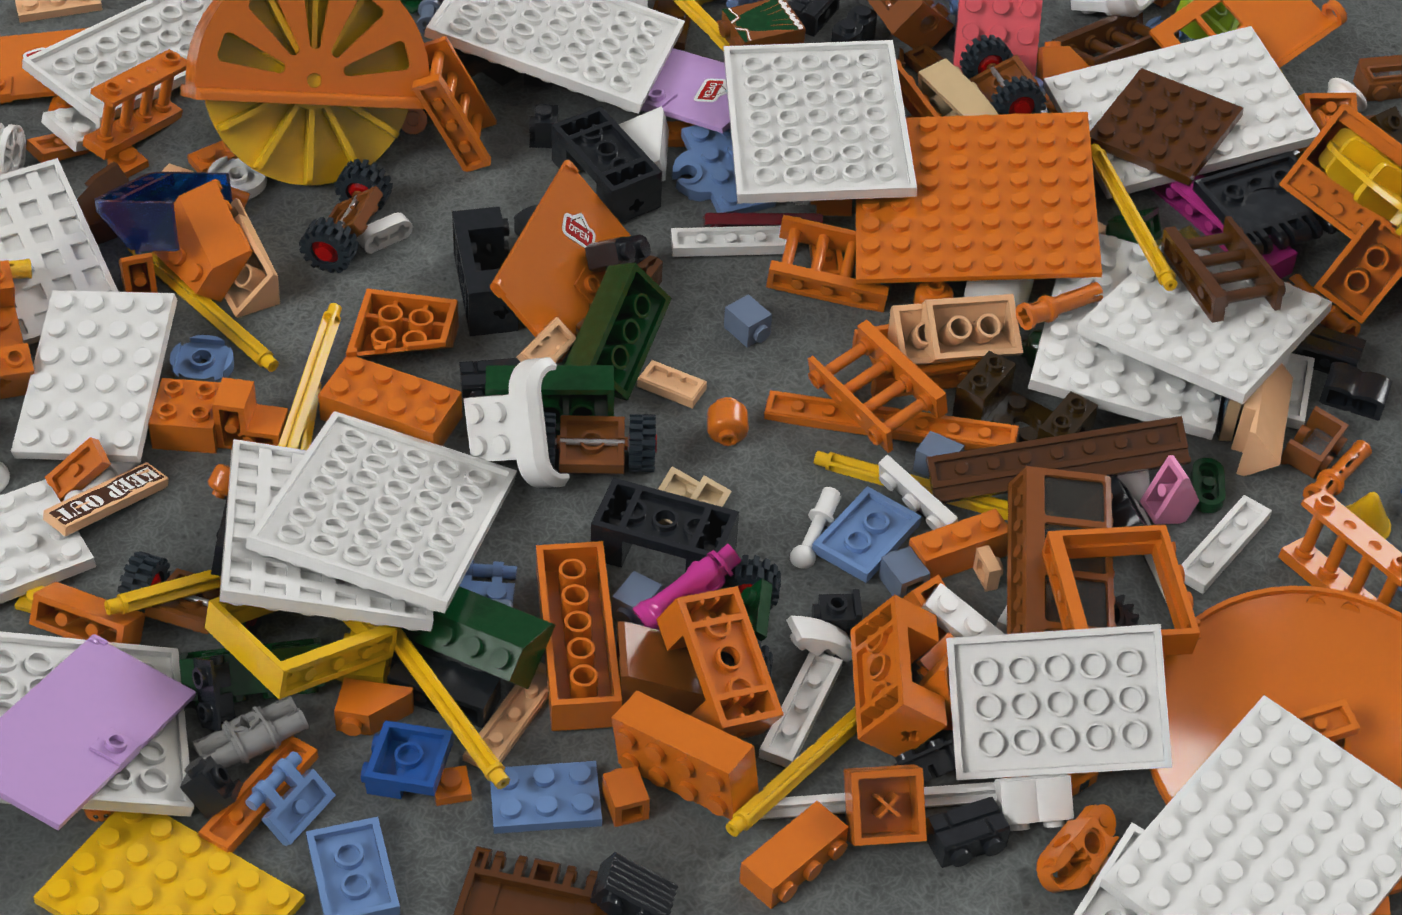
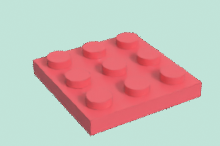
(1011, 20)

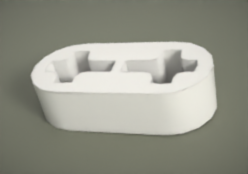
(385, 232)

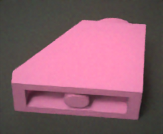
(1170, 495)

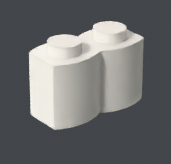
(1035, 800)

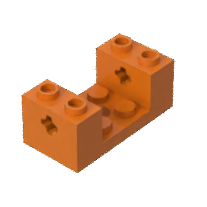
(15, 355)
(738, 696)
(889, 706)

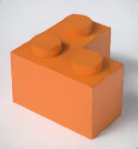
(242, 418)

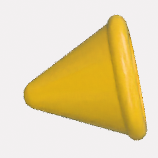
(1372, 512)

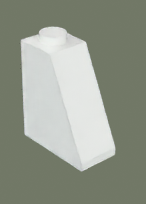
(651, 135)

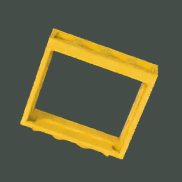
(304, 671)

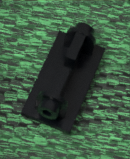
(209, 678)
(938, 755)

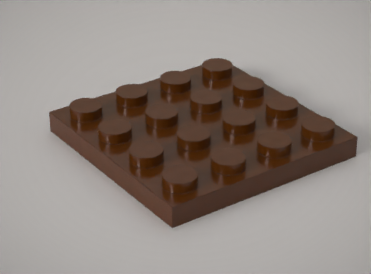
(1165, 126)

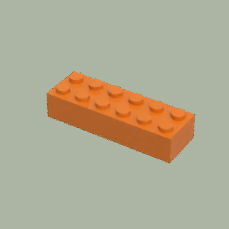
(582, 647)

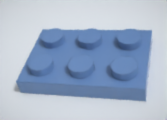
(865, 533)
(547, 798)
(353, 869)

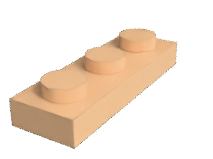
(43, 9)

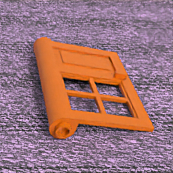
(1281, 25)

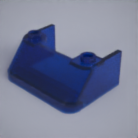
(144, 208)

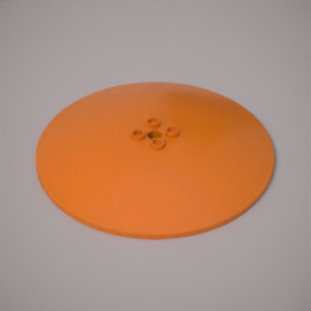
(1301, 653)

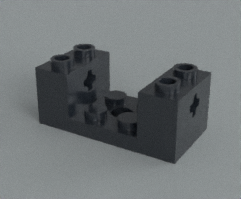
(622, 171)
(478, 256)
(632, 514)

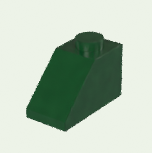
(1119, 228)

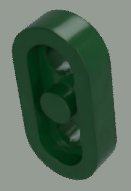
(1211, 488)

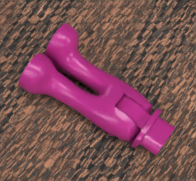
(699, 578)

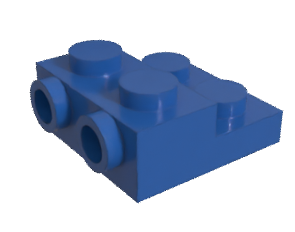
(406, 760)

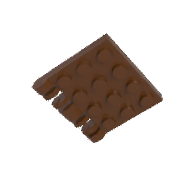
(513, 894)

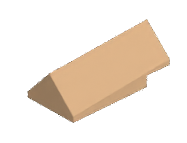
(258, 282)
(956, 328)
(1264, 424)

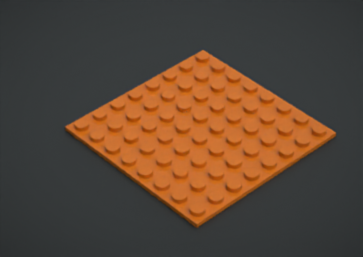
(989, 205)

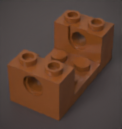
(914, 20)

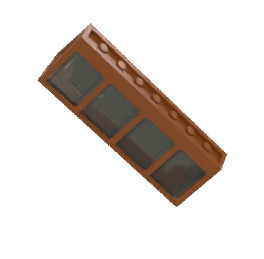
(1056, 501)

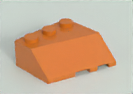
(209, 242)
(403, 323)

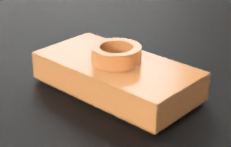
(550, 342)
(672, 384)

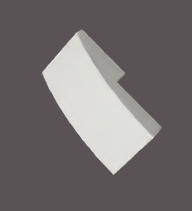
(819, 637)

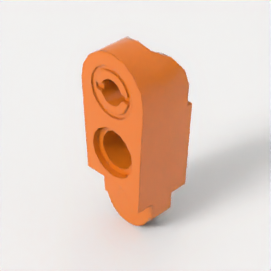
(1078, 850)

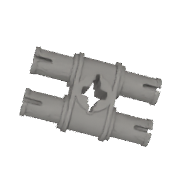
(252, 733)

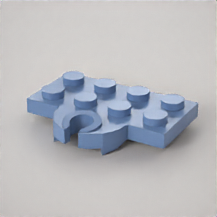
(712, 168)

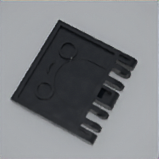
(1261, 205)

